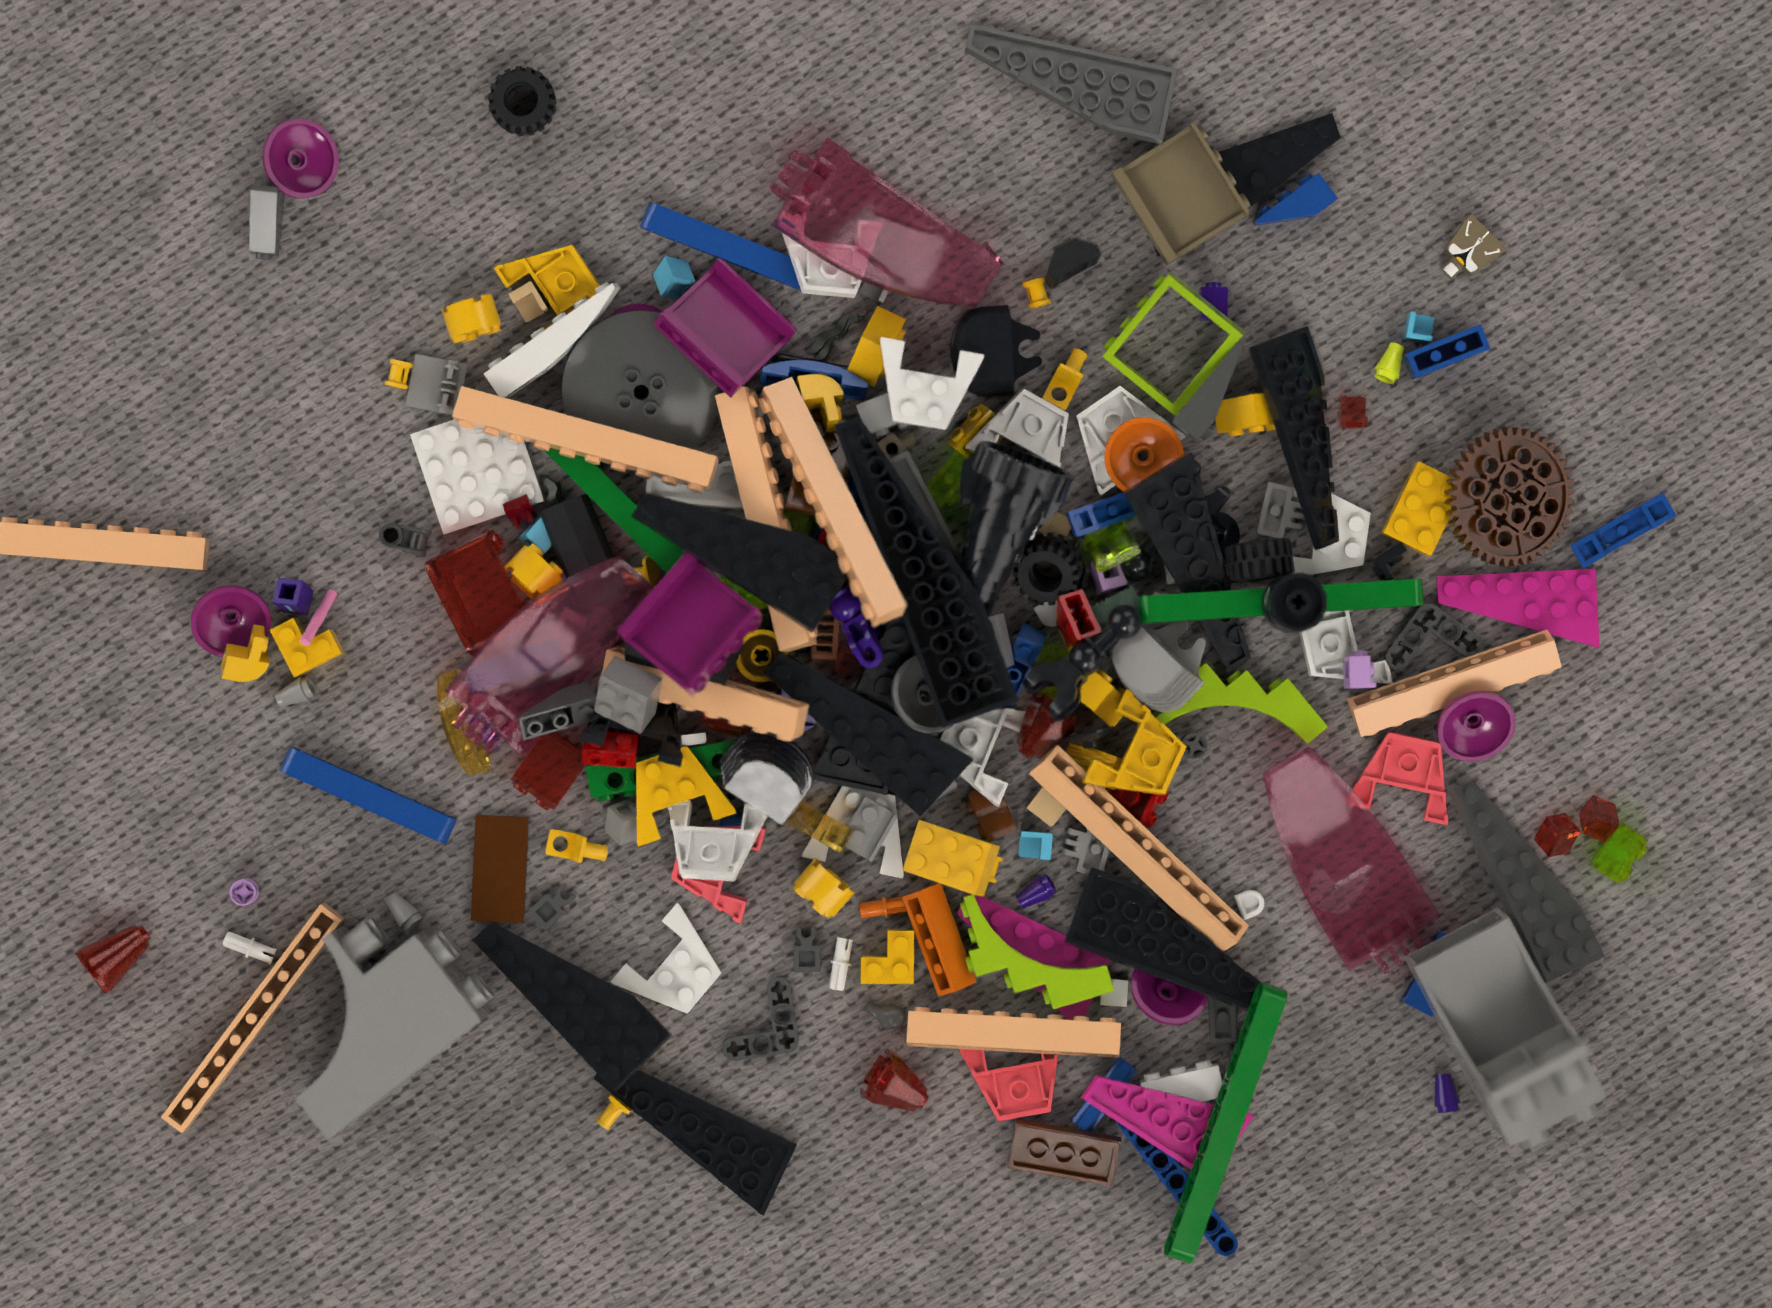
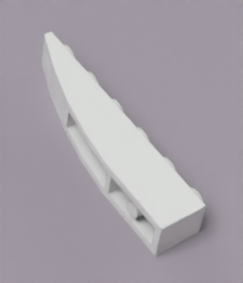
(549, 345)

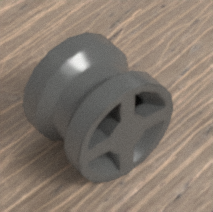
(1196, 747)

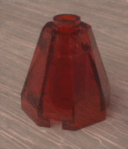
(1039, 731)
(894, 1084)

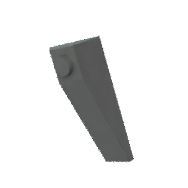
(1201, 410)

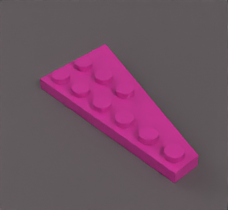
(1539, 600)
(1037, 943)
(1159, 1117)

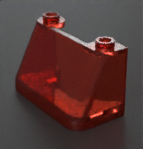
(474, 588)

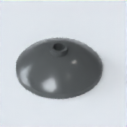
(906, 698)

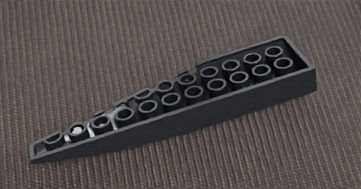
(942, 607)

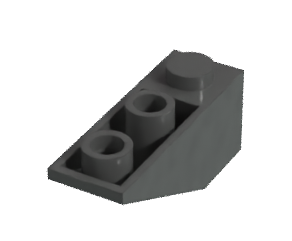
(559, 711)

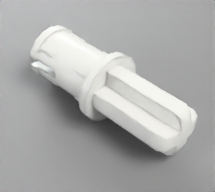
(249, 947)
(840, 963)

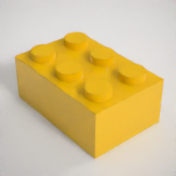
(1420, 510)
(951, 858)

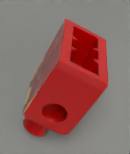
(1077, 623)

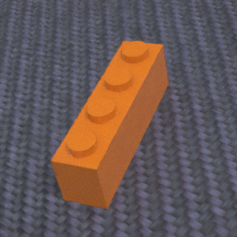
(939, 939)

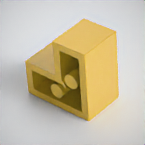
(868, 357)
(1244, 413)
(305, 658)
(1101, 697)
(896, 966)

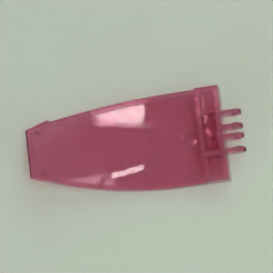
(878, 231)
(544, 649)
(1345, 862)

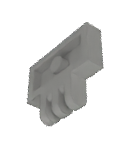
(1278, 511)
(1088, 850)

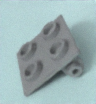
(435, 384)

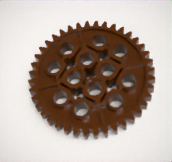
(1468, 508)

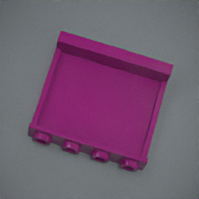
(725, 327)
(690, 624)

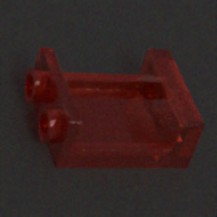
(549, 770)

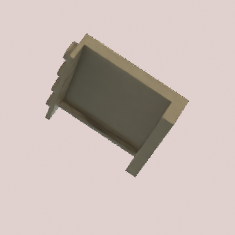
(1181, 193)

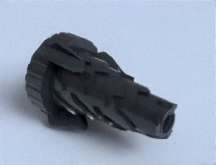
(1012, 501)

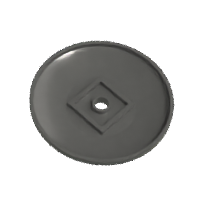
(630, 353)

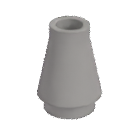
(296, 692)
(404, 913)

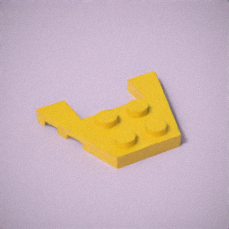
(559, 275)
(1149, 757)
(666, 785)

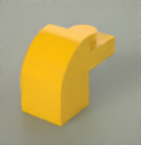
(823, 394)
(249, 662)

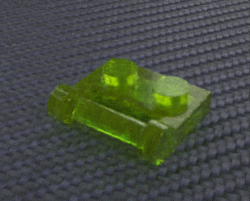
(1118, 542)

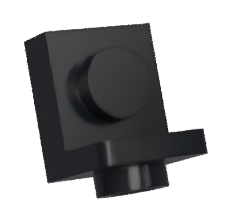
(1391, 557)

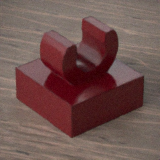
(520, 511)

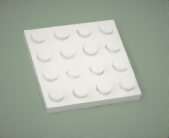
(473, 473)

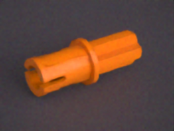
(882, 907)

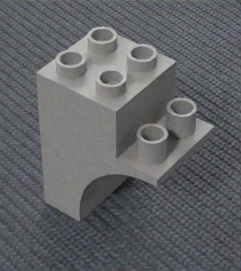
(394, 1018)
(1506, 1030)

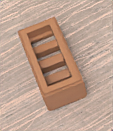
(835, 633)

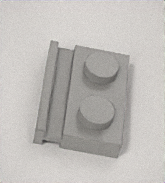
(870, 827)

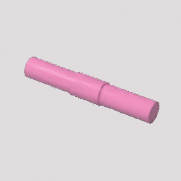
(318, 617)

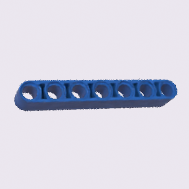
(720, 244)
(368, 795)
(1164, 1173)

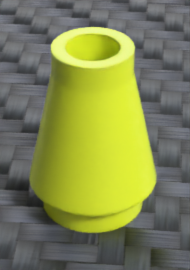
(1390, 364)

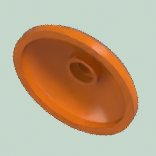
(1135, 436)

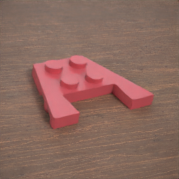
(1408, 764)
(712, 889)
(1016, 1089)

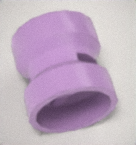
(239, 892)

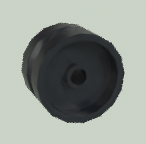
(1309, 598)

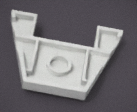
(817, 275)
(925, 397)
(1101, 420)
(1029, 424)
(1351, 547)
(1329, 643)
(978, 739)
(843, 810)
(711, 851)
(682, 975)

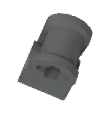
(407, 538)

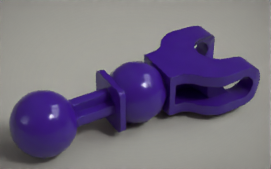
(858, 630)

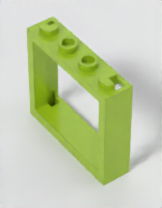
(1144, 307)

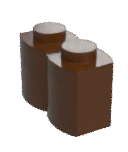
(993, 820)

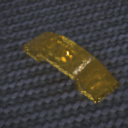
(469, 755)
(820, 826)

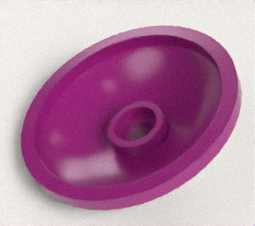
(314, 153)
(215, 628)
(1481, 735)
(1176, 1009)

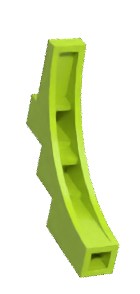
(1281, 701)
(1062, 984)

